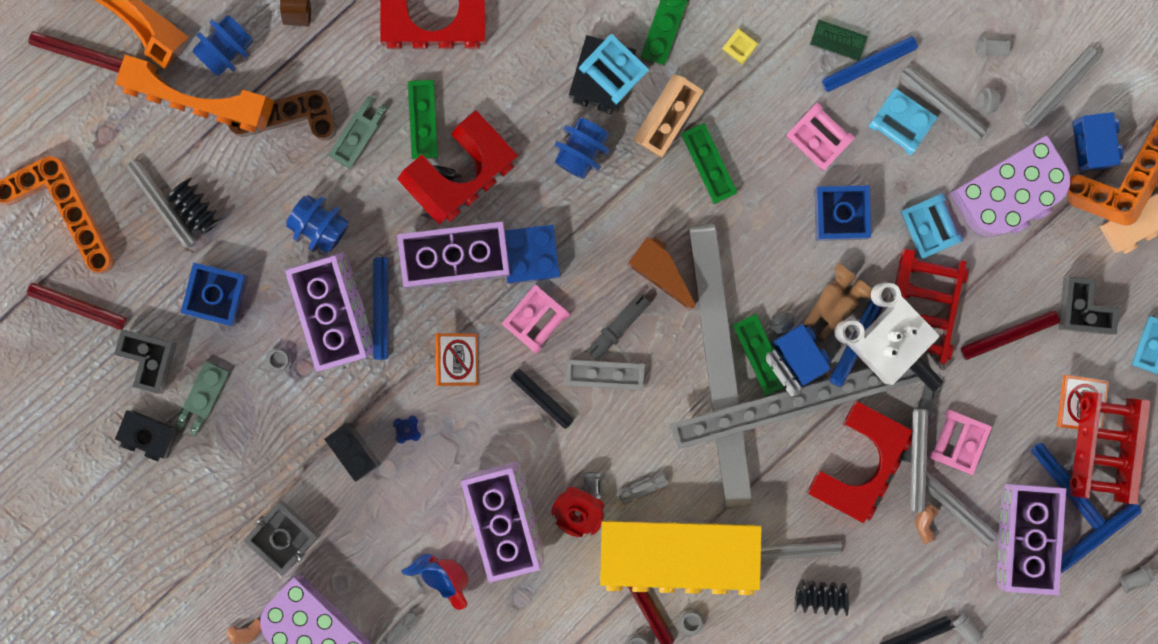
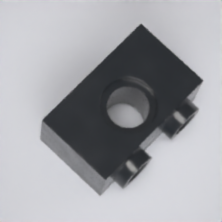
(162, 435)

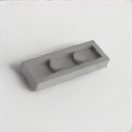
(604, 374)

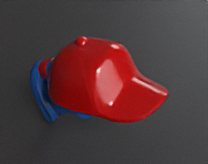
(442, 575)

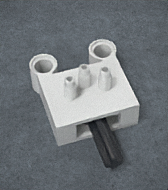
(893, 339)

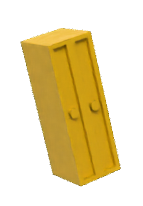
(680, 556)

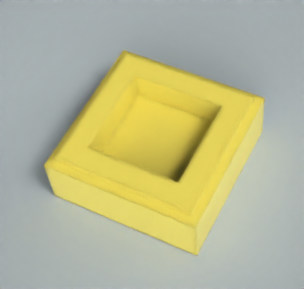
(740, 46)

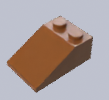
(658, 268)

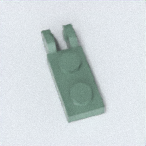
(356, 135)
(203, 396)

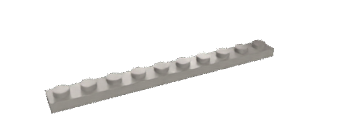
(780, 407)

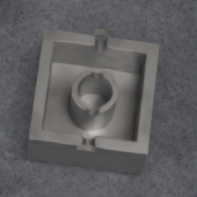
(281, 538)

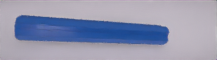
(869, 64)
(381, 308)
(849, 356)
(1063, 479)
(1099, 535)

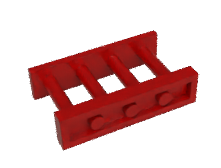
(909, 264)
(1131, 448)

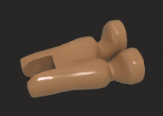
(836, 306)

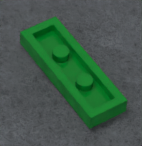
(663, 31)
(422, 119)
(709, 163)
(756, 348)

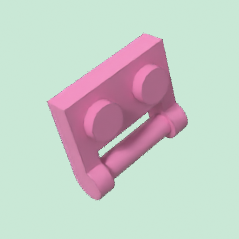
(814, 143)
(529, 312)
(968, 445)

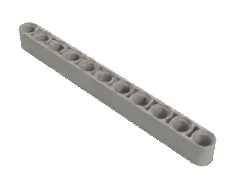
(719, 360)

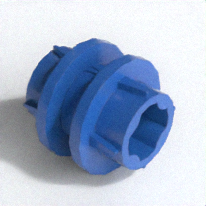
(223, 45)
(582, 148)
(317, 224)

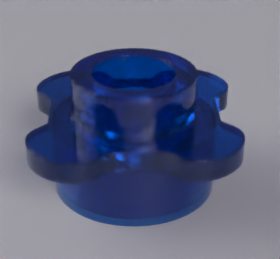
(403, 436)

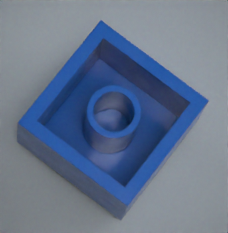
(1097, 142)
(842, 213)
(532, 254)
(214, 294)
(802, 354)

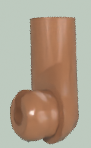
(924, 521)
(246, 635)

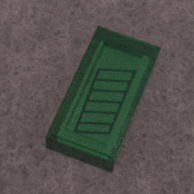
(838, 40)

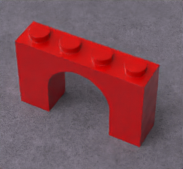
(466, 29)
(445, 198)
(889, 440)

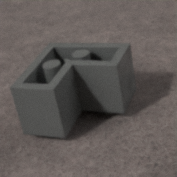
(1078, 310)
(153, 356)

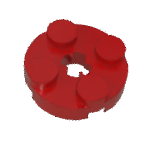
(583, 502)

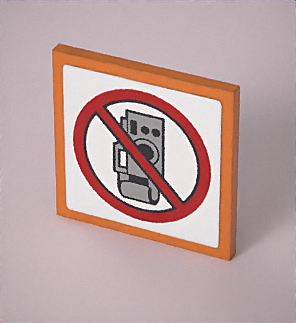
(456, 359)
(1071, 396)

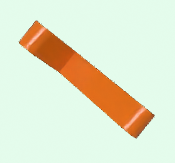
(1125, 195)
(65, 206)

